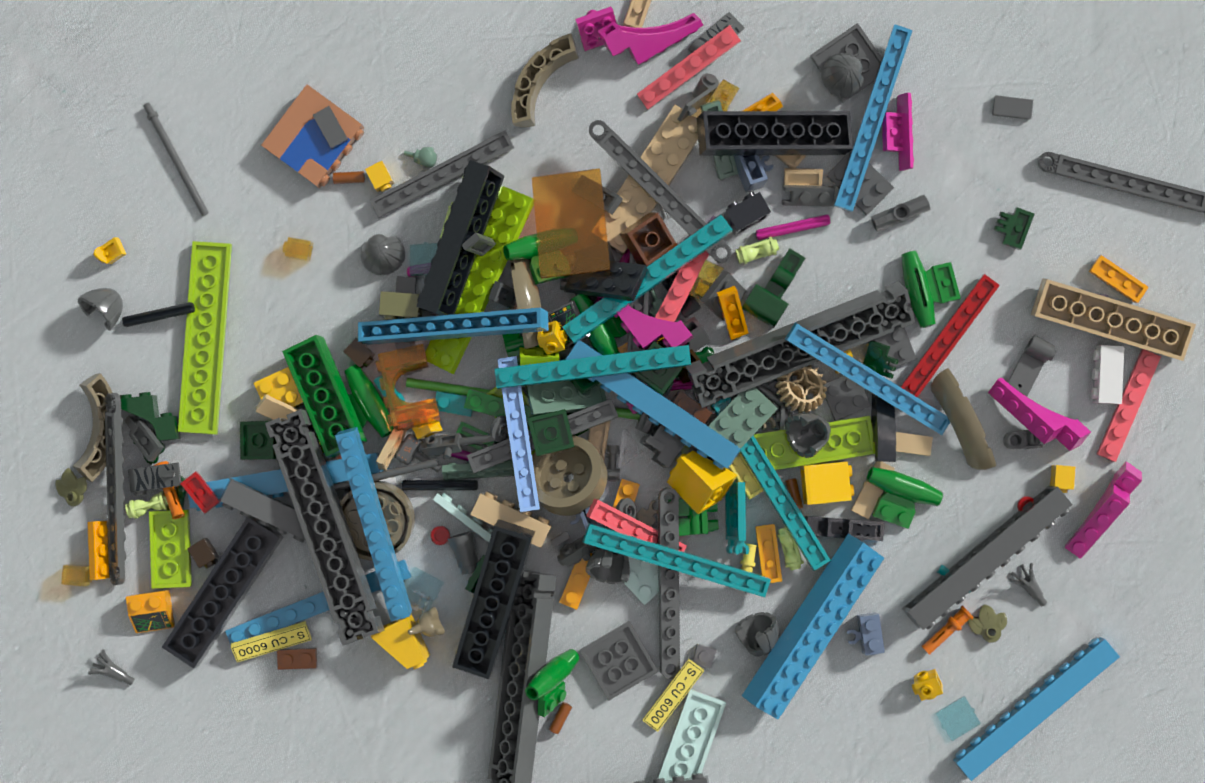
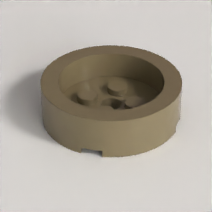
(573, 496)
(397, 514)

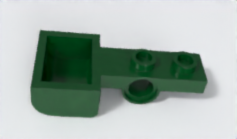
(767, 302)

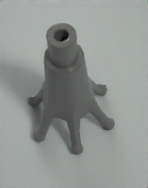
(1030, 585)
(110, 669)

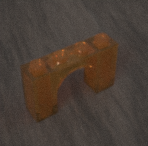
(393, 365)

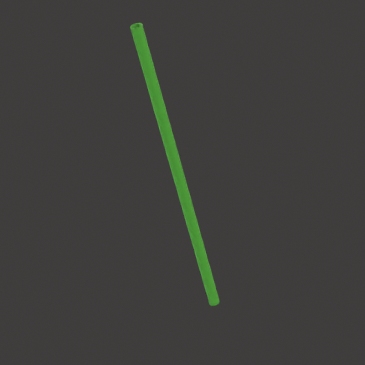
(463, 390)

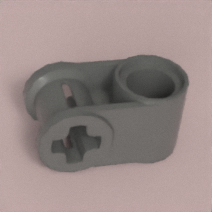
(1025, 440)

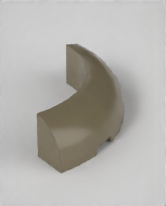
(535, 74)
(526, 294)
(963, 420)
(94, 458)

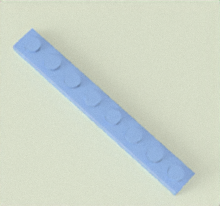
(519, 443)

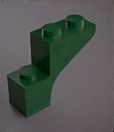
(147, 407)

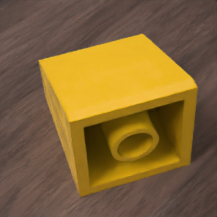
(700, 481)
(826, 483)
(405, 648)

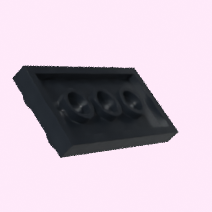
(617, 283)

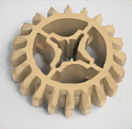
(795, 392)

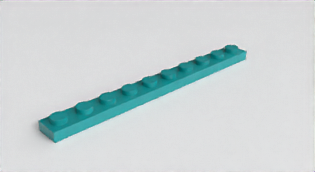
(656, 273)
(592, 367)
(780, 498)
(676, 560)

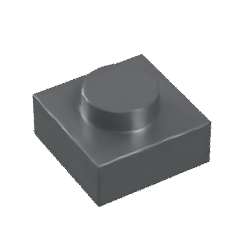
(704, 656)

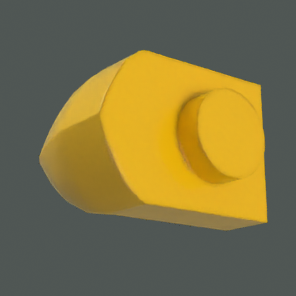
(110, 251)

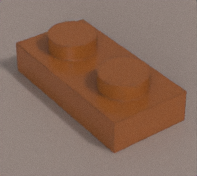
(297, 658)

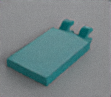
(736, 519)

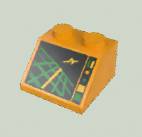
(150, 611)

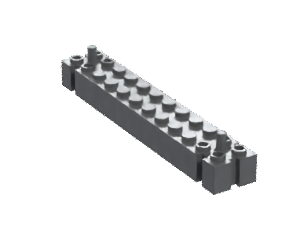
(773, 356)
(324, 527)
(522, 658)

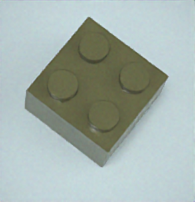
(399, 306)

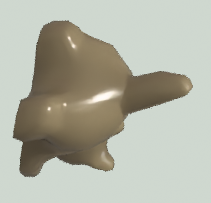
(428, 624)

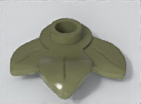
(71, 487)
(987, 621)

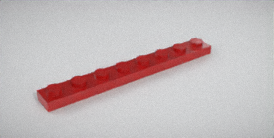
(950, 335)

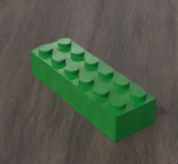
(322, 391)

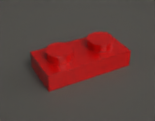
(200, 492)

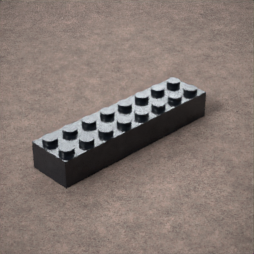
(774, 133)
(467, 216)
(222, 592)
(493, 598)

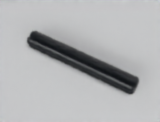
(158, 314)
(439, 485)

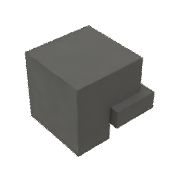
(663, 445)

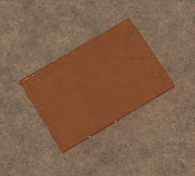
(570, 223)

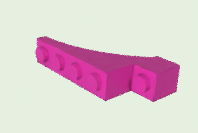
(648, 41)
(650, 329)
(1037, 419)
(1106, 511)

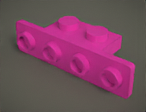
(897, 132)

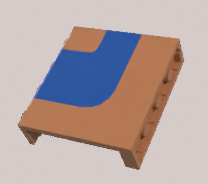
(301, 142)

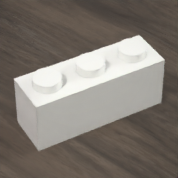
(1108, 374)

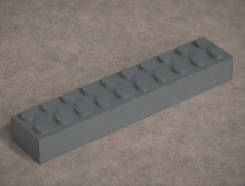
(987, 557)

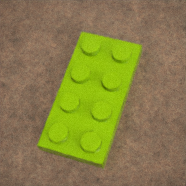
(169, 550)

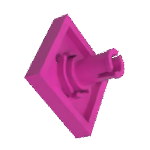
(591, 23)

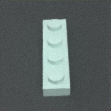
(460, 513)

